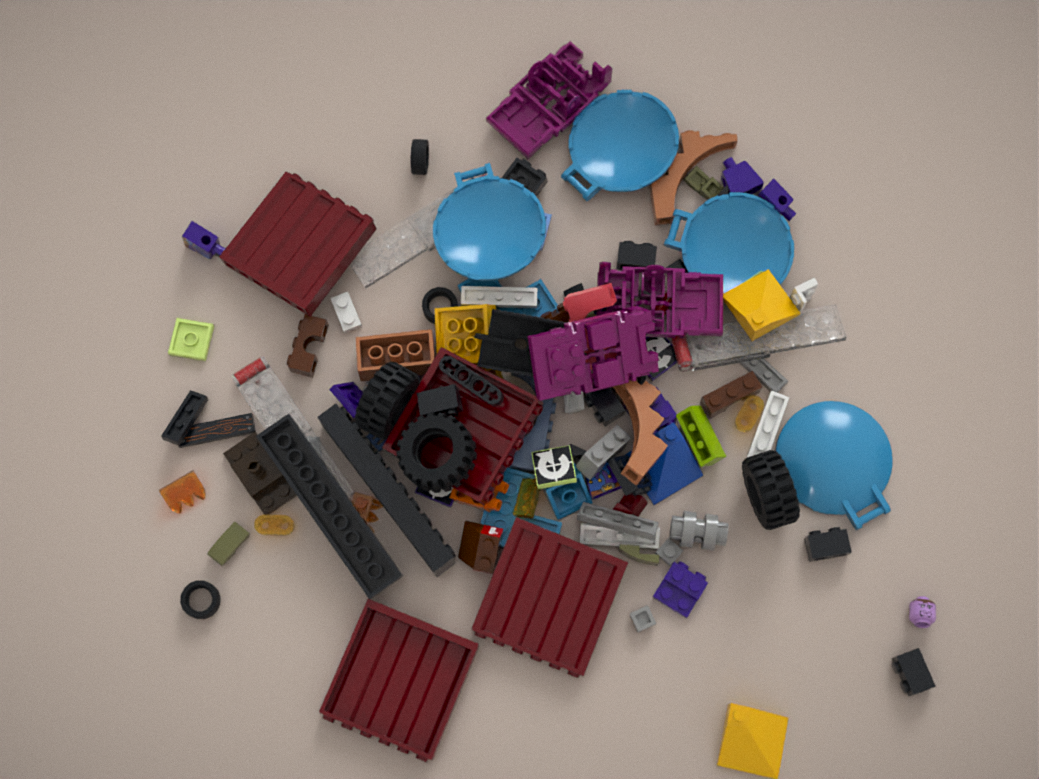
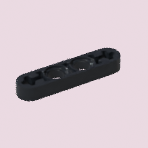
(471, 380)

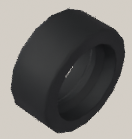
(419, 156)
(435, 292)
(184, 599)

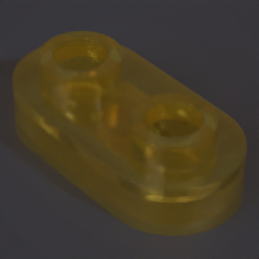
(748, 414)
(275, 525)

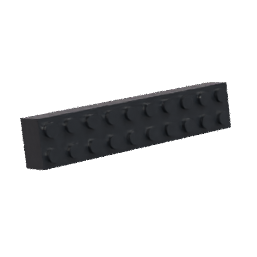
(385, 488)
(329, 506)

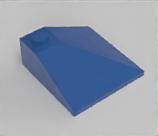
(674, 468)

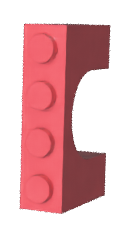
(583, 302)

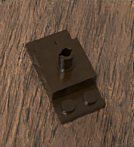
(259, 474)

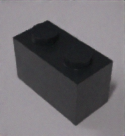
(635, 254)
(442, 400)
(605, 405)
(828, 544)
(913, 672)

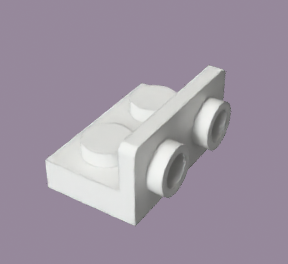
(802, 293)

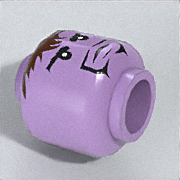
(922, 612)

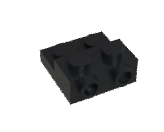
(522, 172)
(617, 465)

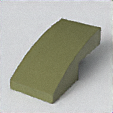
(702, 183)
(227, 544)
(632, 552)

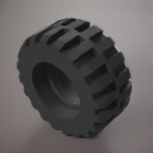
(385, 399)
(423, 432)
(770, 489)

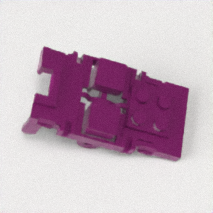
(527, 122)
(694, 303)
(560, 356)

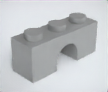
(602, 451)

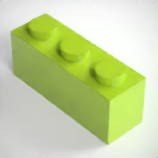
(701, 435)

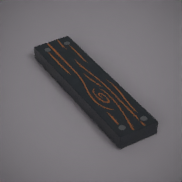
(219, 430)

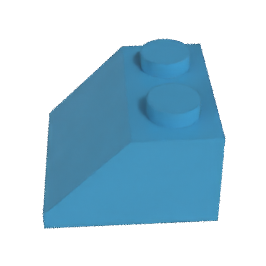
(568, 497)

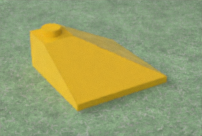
(760, 305)
(457, 329)
(752, 741)

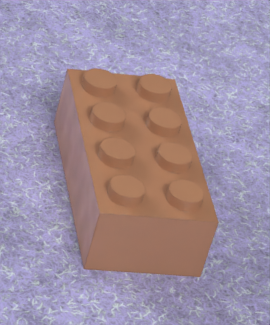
(409, 349)

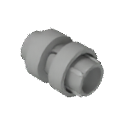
(704, 531)

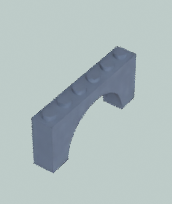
(537, 438)

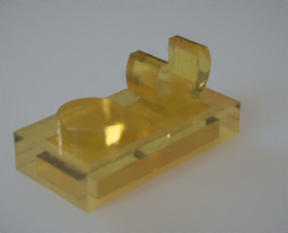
(527, 499)

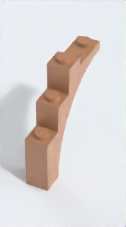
(692, 152)
(645, 422)

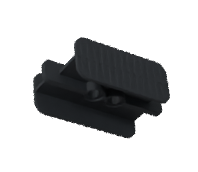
(499, 346)

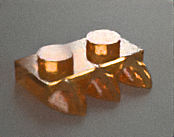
(182, 490)
(364, 504)

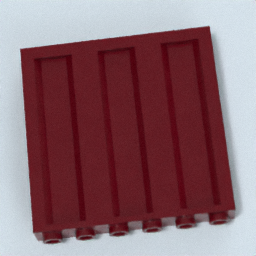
(298, 242)
(494, 430)
(549, 597)
(399, 680)

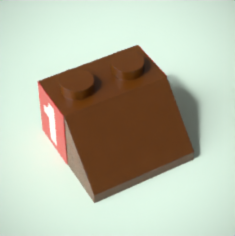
(480, 546)

